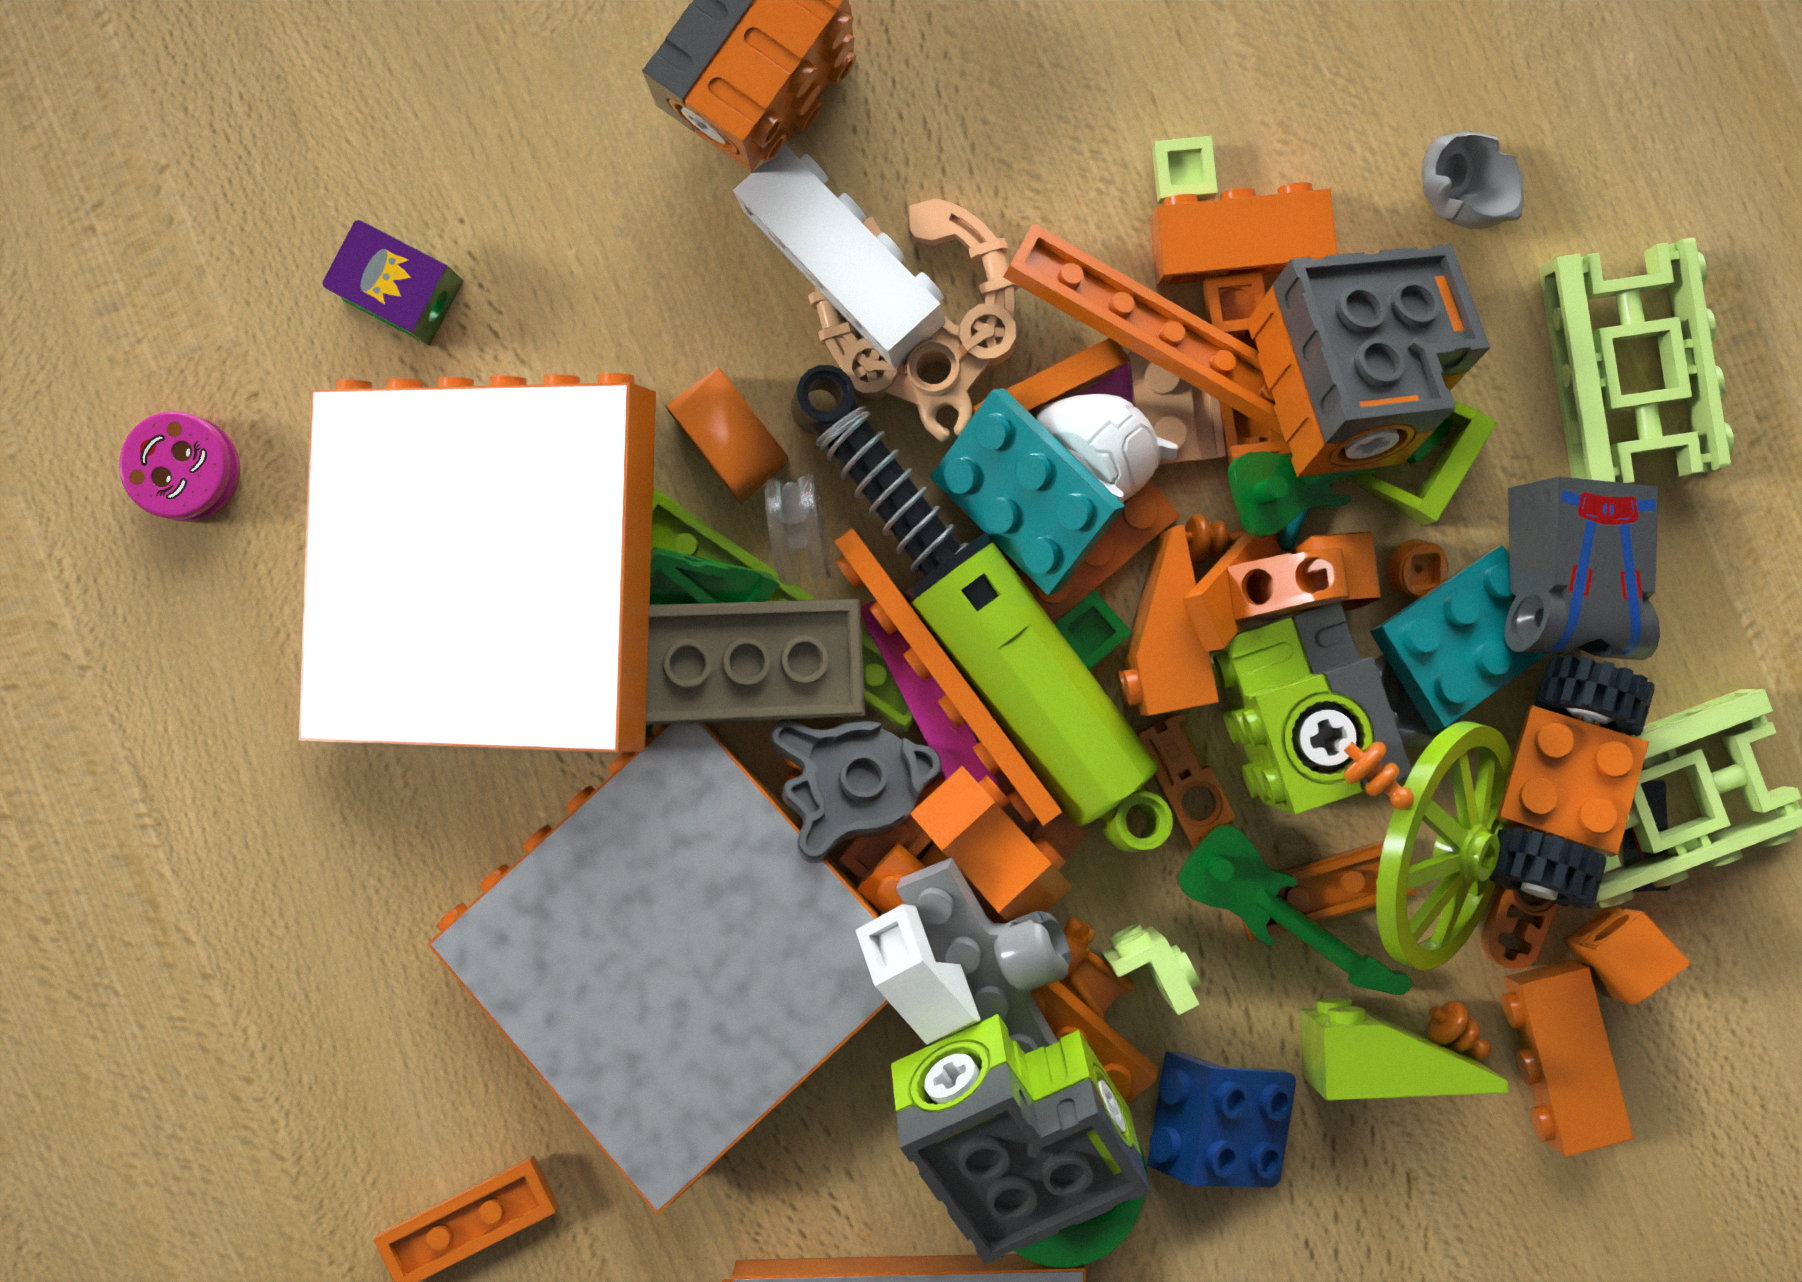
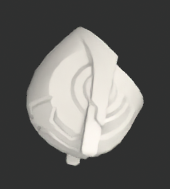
(1108, 439)

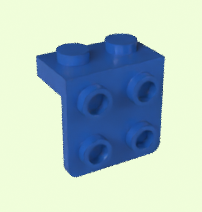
(1220, 1123)

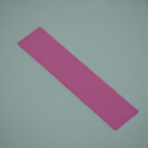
(922, 701)

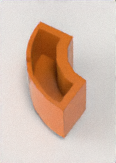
(990, 848)

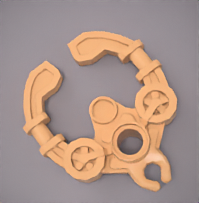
(982, 339)

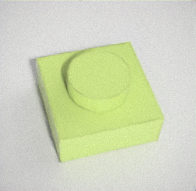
(1185, 167)

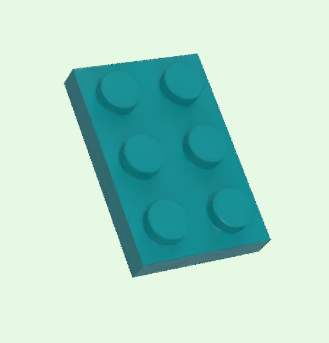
(1026, 491)
(1453, 641)

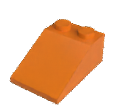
(1164, 654)

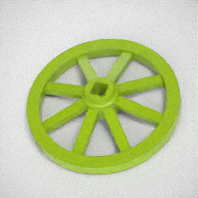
(1462, 853)

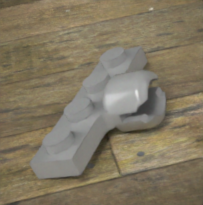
(996, 958)

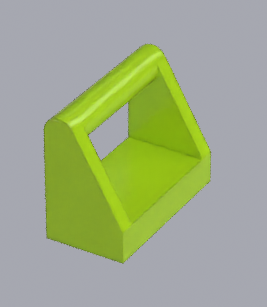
(1444, 476)

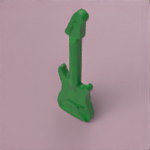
(1272, 495)
(1232, 876)

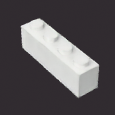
(841, 256)

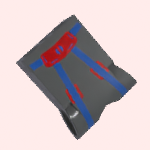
(1583, 568)

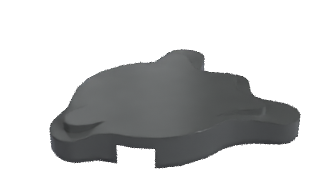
(852, 781)

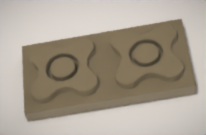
(754, 661)

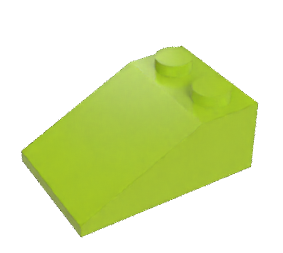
(1368, 1057)

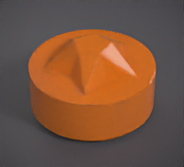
(1417, 567)

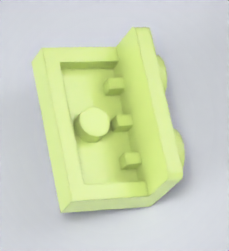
(1167, 964)

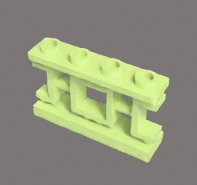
(1589, 372)
(1689, 842)

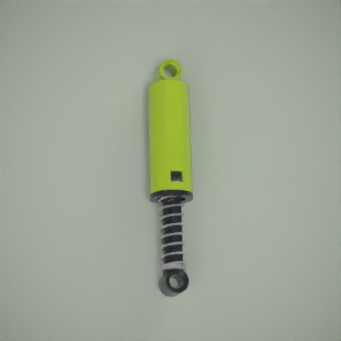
(997, 634)

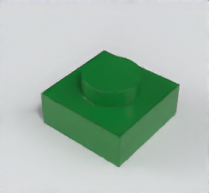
(1092, 629)

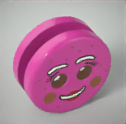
(179, 466)

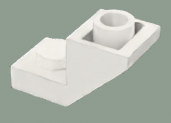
(924, 992)

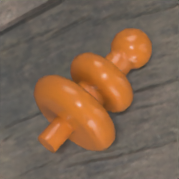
(1209, 537)
(1380, 777)
(1453, 1027)

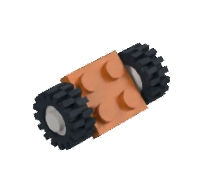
(1572, 780)

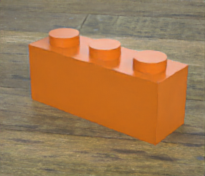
(1240, 232)
(1566, 1058)

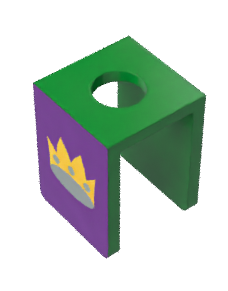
(392, 281)

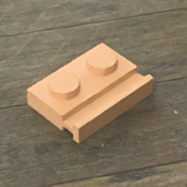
(1177, 412)

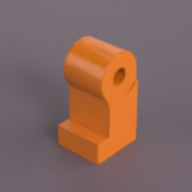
(1288, 583)

